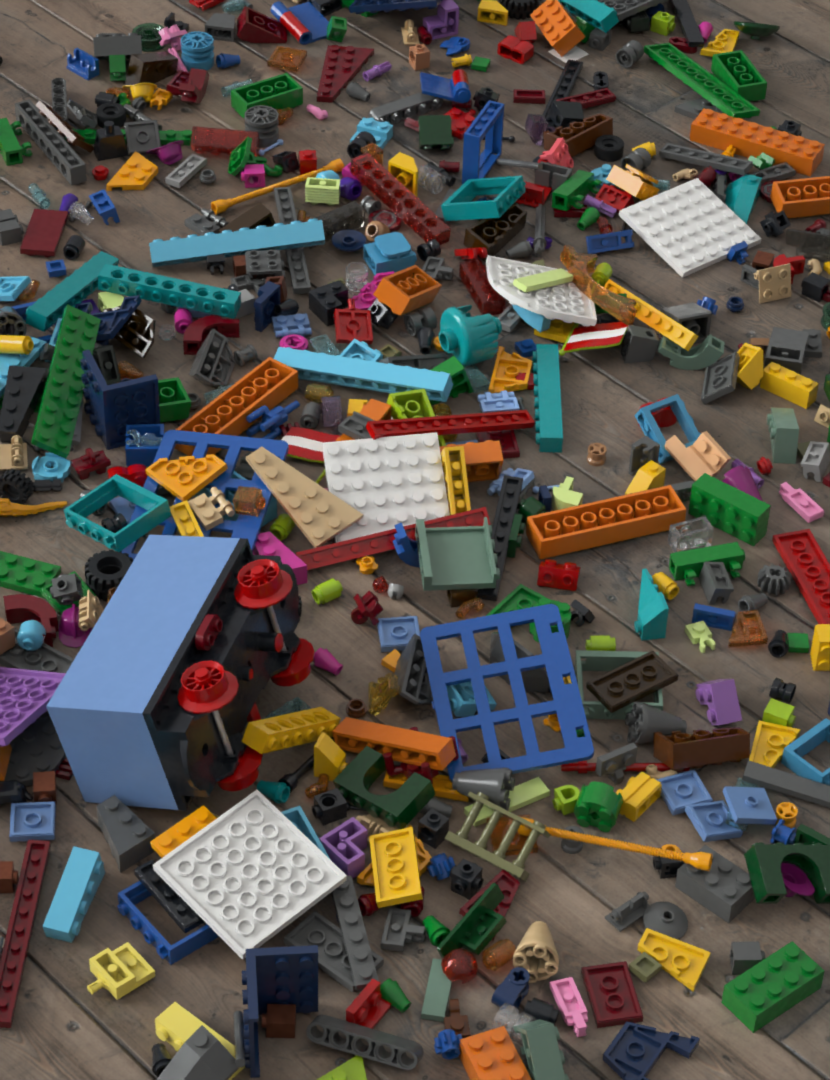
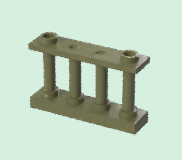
(498, 857)

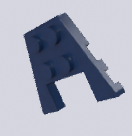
(114, 320)
(639, 1048)

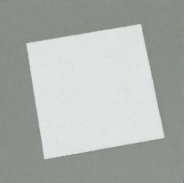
(574, 54)

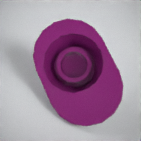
(169, 153)
(69, 631)
(796, 881)

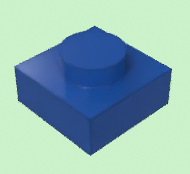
(56, 268)
(525, 347)

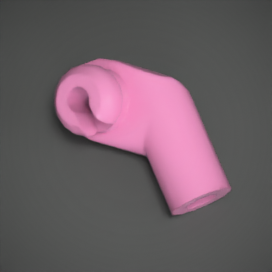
(317, 112)

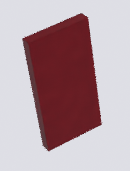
(44, 232)

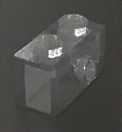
(690, 534)

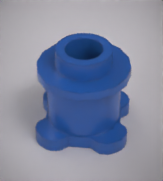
(783, 834)

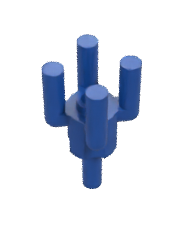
(270, 419)

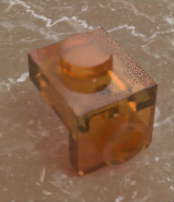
(375, 151)

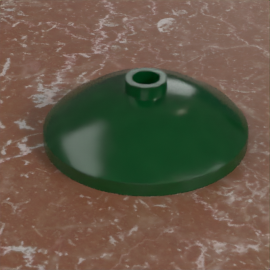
(756, 30)

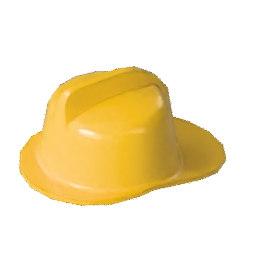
(143, 90)

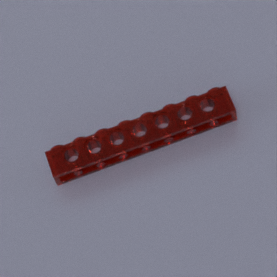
(399, 199)

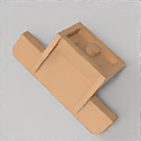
(700, 458)

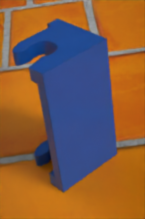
(83, 64)
(104, 206)

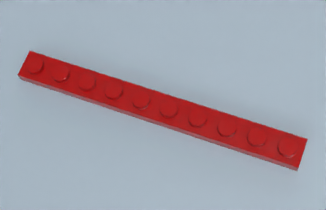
(452, 424)
(382, 541)

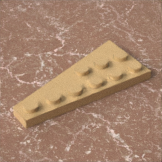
(310, 506)

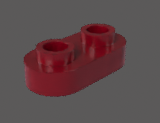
(208, 632)

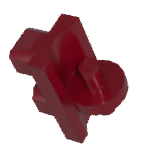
(90, 462)
(367, 607)

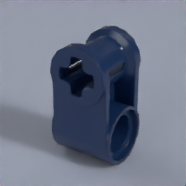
(513, 988)

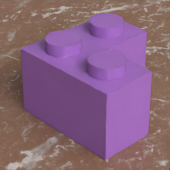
(445, 22)
(721, 701)
(345, 846)

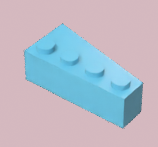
(74, 894)

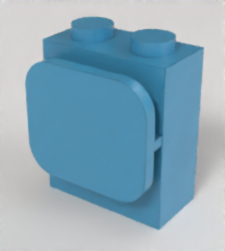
(389, 253)

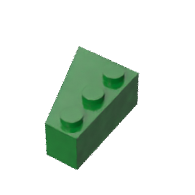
(458, 375)

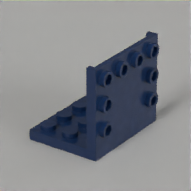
(117, 404)
(276, 977)

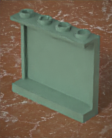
(456, 557)

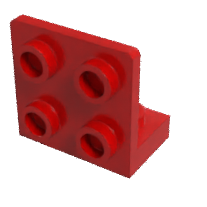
(534, 195)

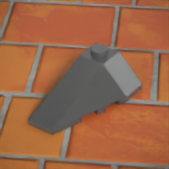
(418, 361)
(200, 1059)

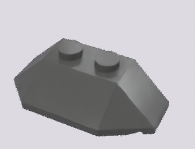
(213, 361)
(413, 674)
(534, 680)

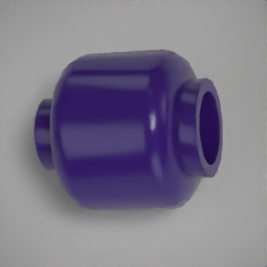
(350, 188)

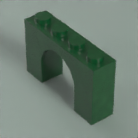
(394, 808)
(765, 869)

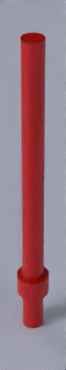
(582, 767)

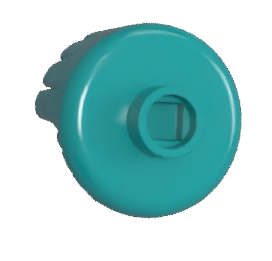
(469, 337)

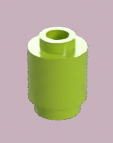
(327, 591)
(601, 643)

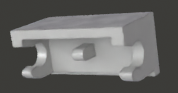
(816, 460)

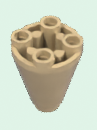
(537, 953)

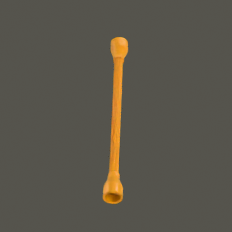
(220, 206)
(699, 860)

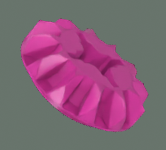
(298, 341)

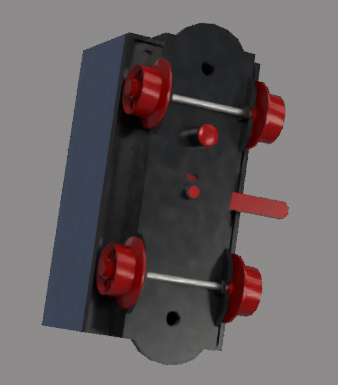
(149, 709)

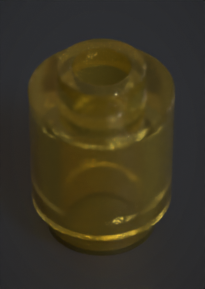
(316, 391)

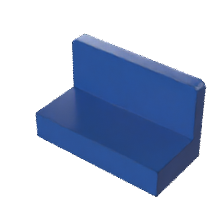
(714, 616)

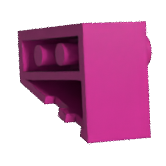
(269, 545)

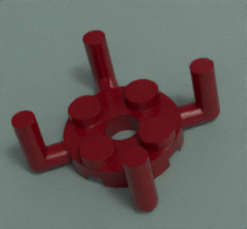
(408, 769)

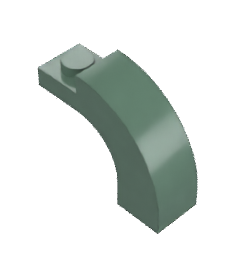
(697, 357)

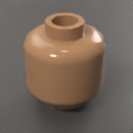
(375, 229)

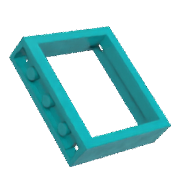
(460, 207)
(157, 512)

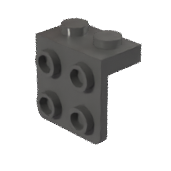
(264, 263)

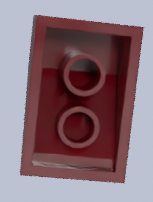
(259, 28)

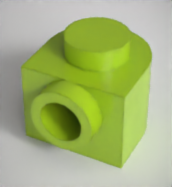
(565, 798)

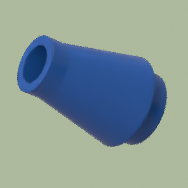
(227, 60)

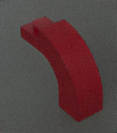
(196, 87)
(199, 329)
(27, 607)

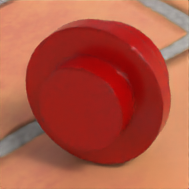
(100, 172)
(764, 466)

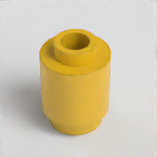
(666, 585)

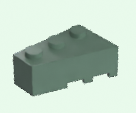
(783, 434)
(542, 1050)

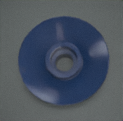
(348, 240)

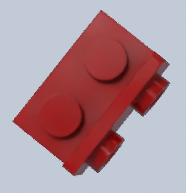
(615, 197)
(368, 1006)

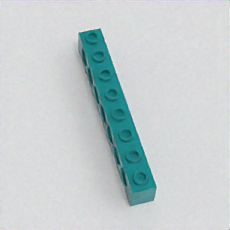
(169, 291)

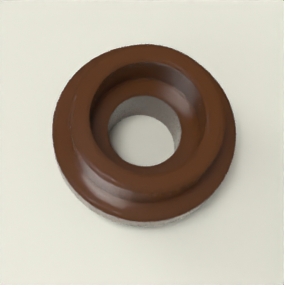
(356, 708)

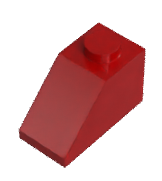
(526, 31)
(307, 161)

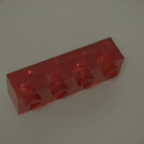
(221, 140)
(475, 279)

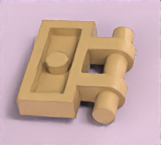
(205, 511)

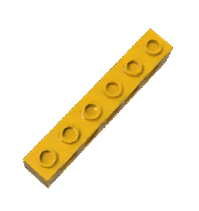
(289, 729)

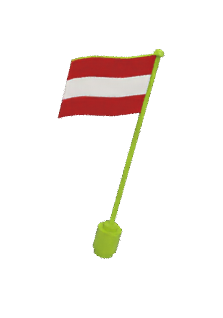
(600, 335)
(304, 445)

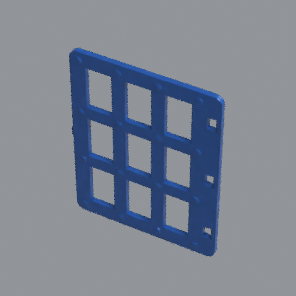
(246, 525)
(554, 658)

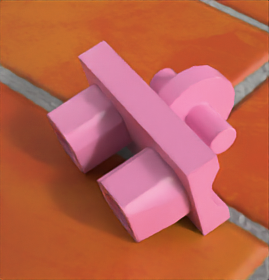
(172, 36)

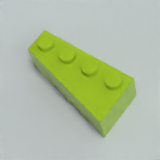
(412, 405)

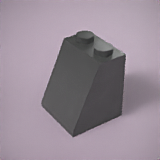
(691, 317)

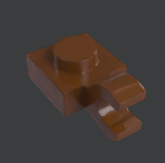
(455, 1021)

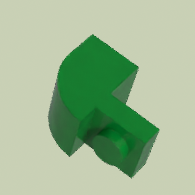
(117, 67)

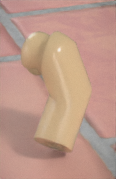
(688, 174)
(815, 266)
(652, 771)

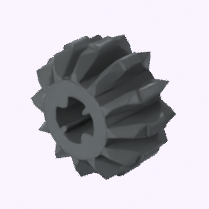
(774, 579)

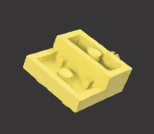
(119, 971)

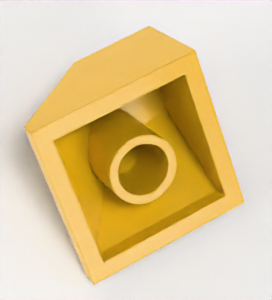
(750, 366)

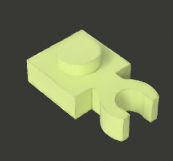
(700, 633)

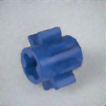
(709, 304)
(441, 866)
(448, 1044)

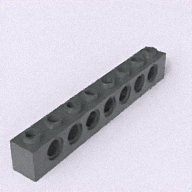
(51, 142)

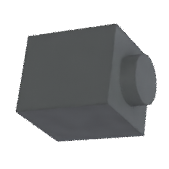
(745, 956)

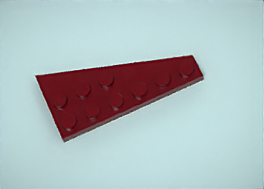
(339, 67)

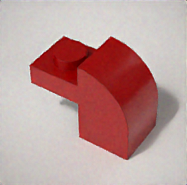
(797, 264)

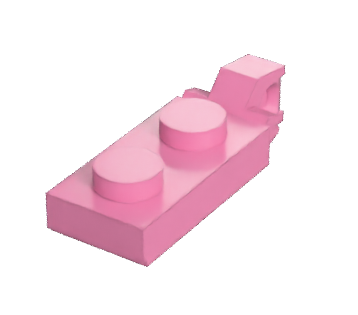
(801, 502)
(570, 1004)

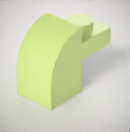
(564, 495)

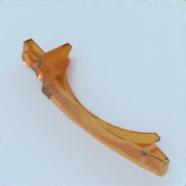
(581, 266)

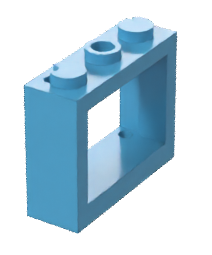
(652, 430)
(797, 749)

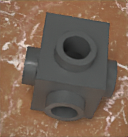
(66, 589)

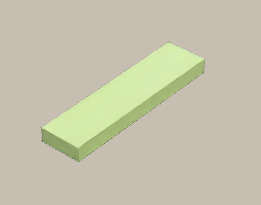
(543, 280)
(521, 796)

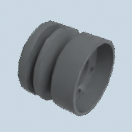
(265, 122)

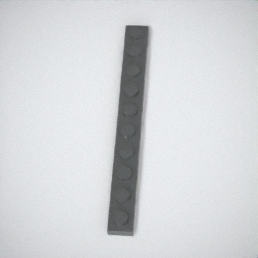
(295, 257)

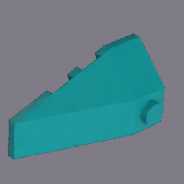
(743, 195)
(652, 610)

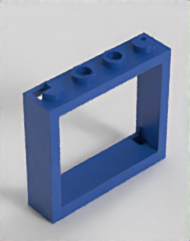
(488, 125)
(172, 953)

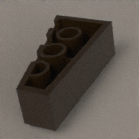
(496, 232)

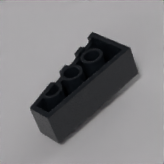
(21, 395)

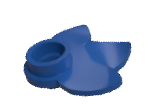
(455, 45)

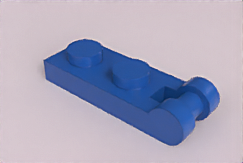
(609, 241)

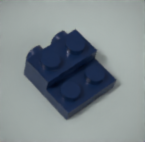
(268, 297)

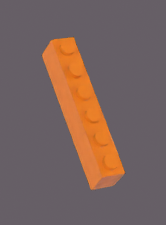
(404, 744)

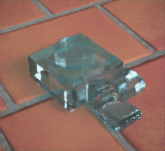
(146, 440)

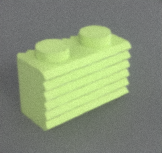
(322, 191)

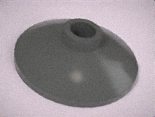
(673, 927)

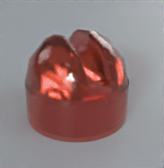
(380, 585)

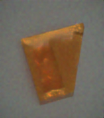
(748, 630)

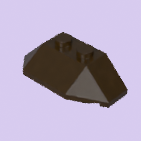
(137, 332)

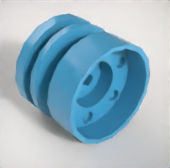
(197, 50)

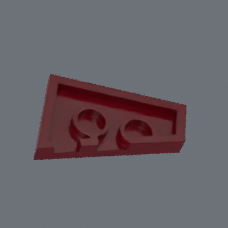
(509, 888)

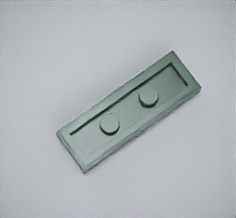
(436, 993)

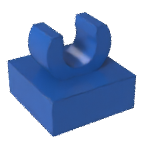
(738, 252)

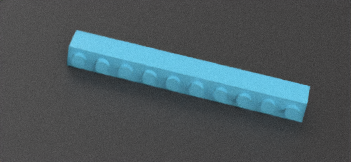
(235, 243)
(365, 374)

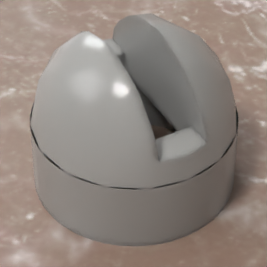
(396, 590)

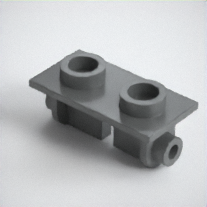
(629, 911)

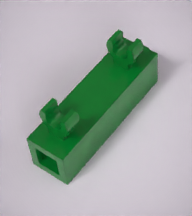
(9, 145)
(574, 190)
(690, 562)

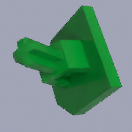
(243, 156)

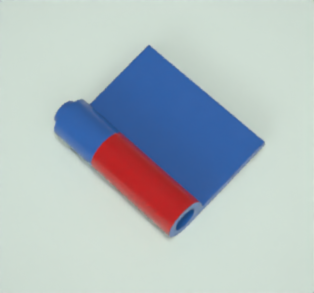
(301, 21)
(452, 89)

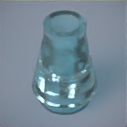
(233, 5)

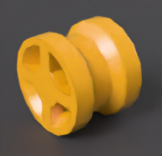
(787, 812)

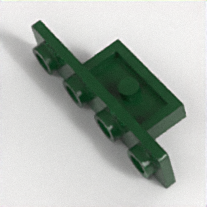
(477, 926)

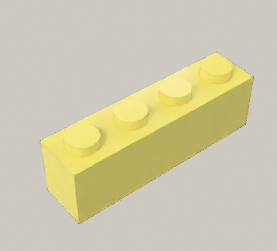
(178, 1024)

